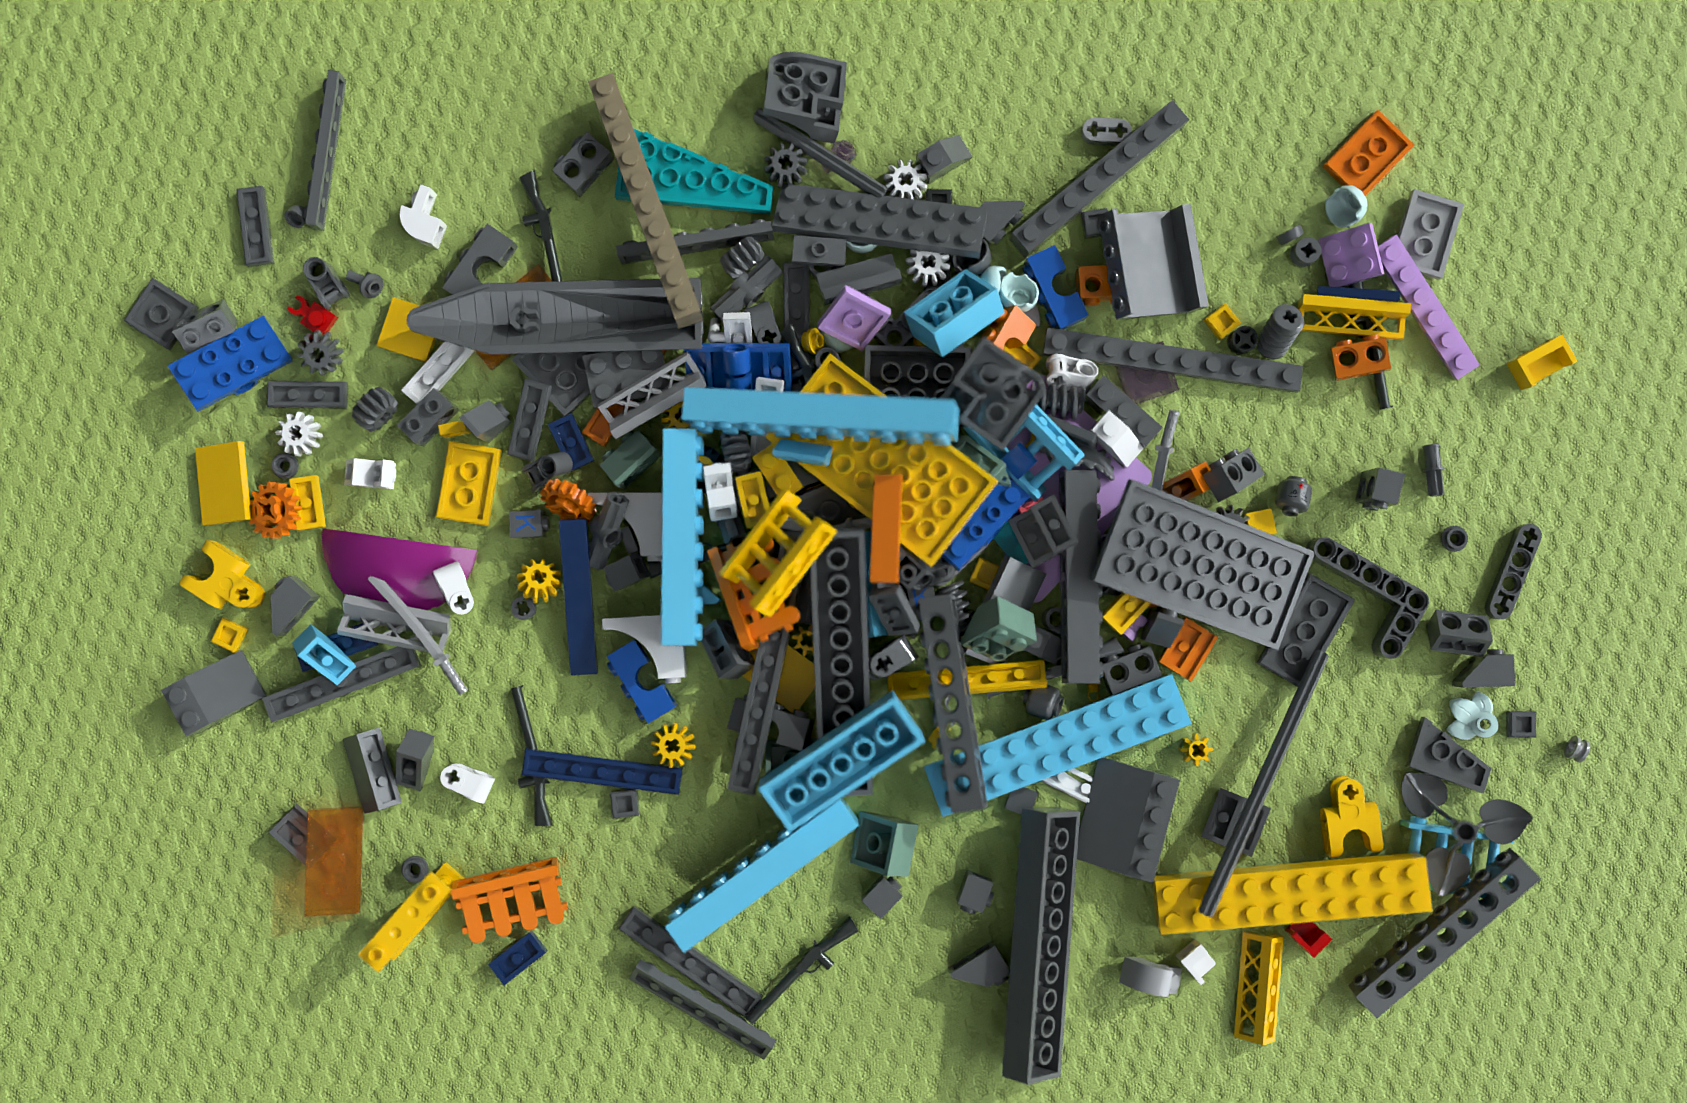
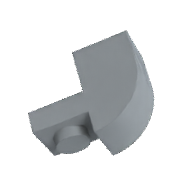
(1150, 977)

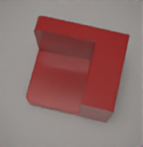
(1309, 937)

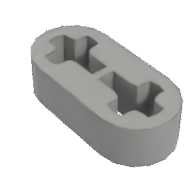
(1105, 125)

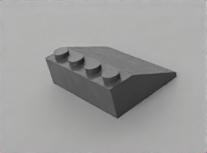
(912, 370)
(1126, 818)

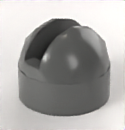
(295, 216)

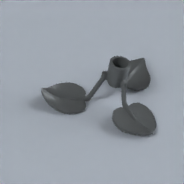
(1501, 821)

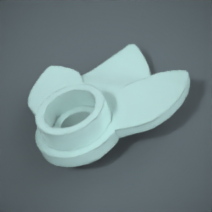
(1469, 716)

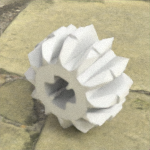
(904, 173)
(929, 273)
(291, 439)

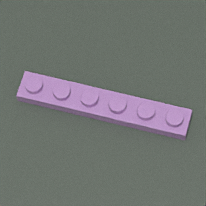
(1426, 308)

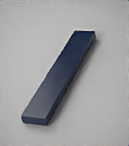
(578, 596)
(601, 771)

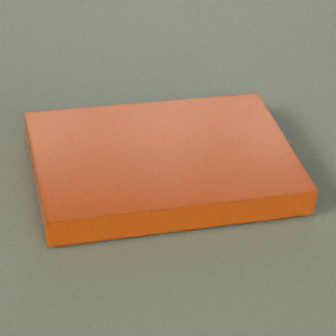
(1369, 154)

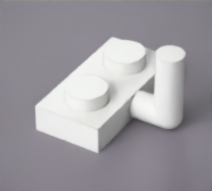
(736, 329)

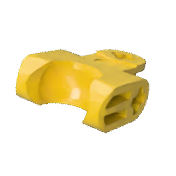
(226, 581)
(1347, 814)

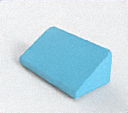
(803, 452)

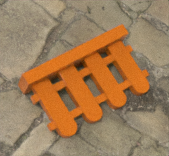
(740, 609)
(493, 885)

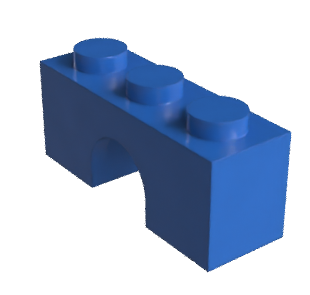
(1061, 310)
(626, 664)

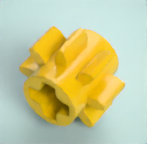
(809, 632)
(1202, 747)

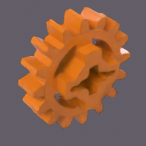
(567, 500)
(274, 510)

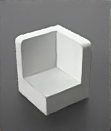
(1196, 960)

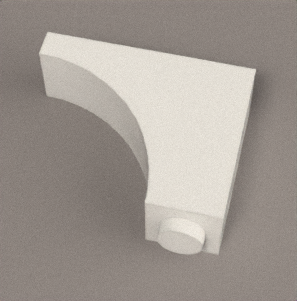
(646, 519)
(648, 630)

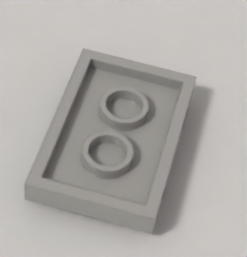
(1429, 231)

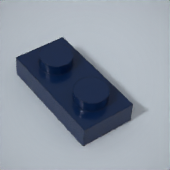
(570, 440)
(517, 957)

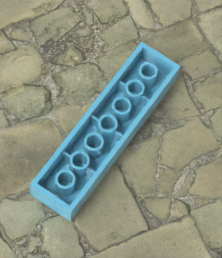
(681, 537)
(758, 874)

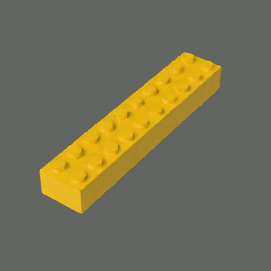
(1296, 893)

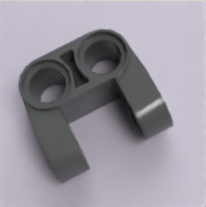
(891, 657)

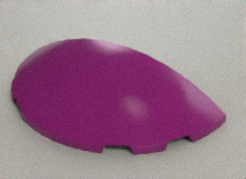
(398, 562)

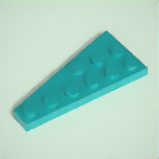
(693, 181)

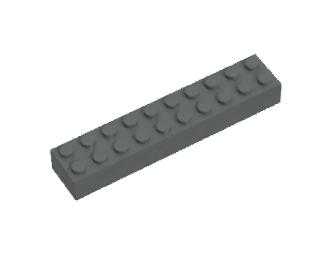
(841, 634)
(1041, 944)

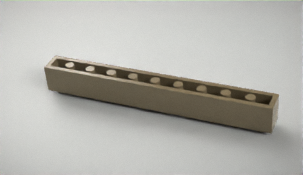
(645, 201)

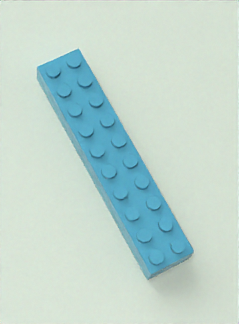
(821, 415)
(1071, 739)

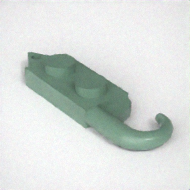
(982, 458)

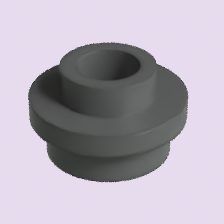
(277, 465)
(1461, 535)
(407, 871)

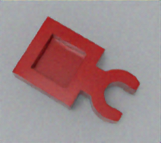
(314, 317)

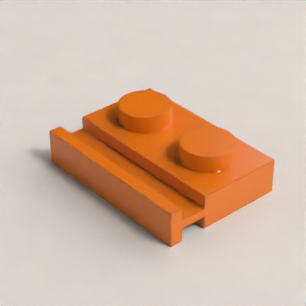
(1188, 650)

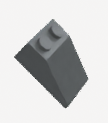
(213, 693)

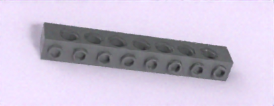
(963, 715)
(1457, 932)

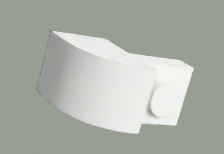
(417, 220)
(370, 473)
(720, 491)

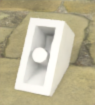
(1117, 438)

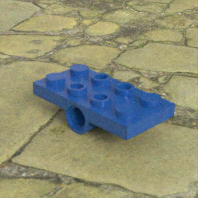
(230, 364)
(740, 364)
(985, 523)

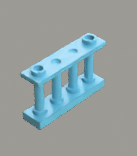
(1047, 435)
(1419, 824)

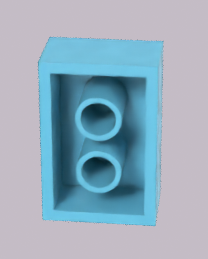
(954, 312)

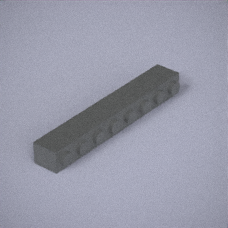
(1098, 179)
(1078, 593)

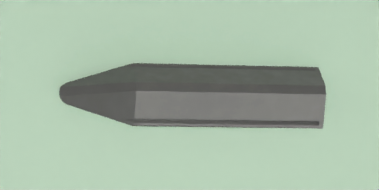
(559, 317)

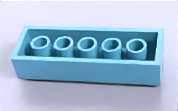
(841, 761)

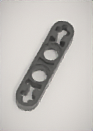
(1518, 574)

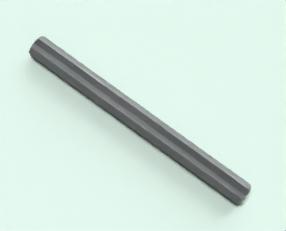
(820, 154)

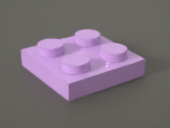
(1351, 256)
(853, 318)

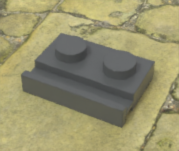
(292, 832)

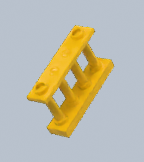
(795, 563)
(410, 918)

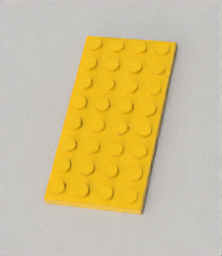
(937, 484)

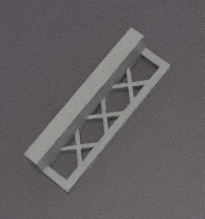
(654, 404)
(376, 613)

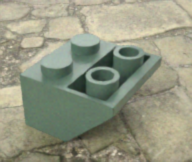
(999, 629)

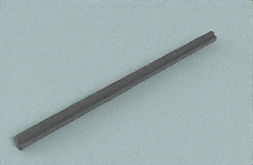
(1263, 784)

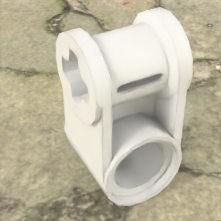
(1071, 372)
(453, 584)
(472, 783)

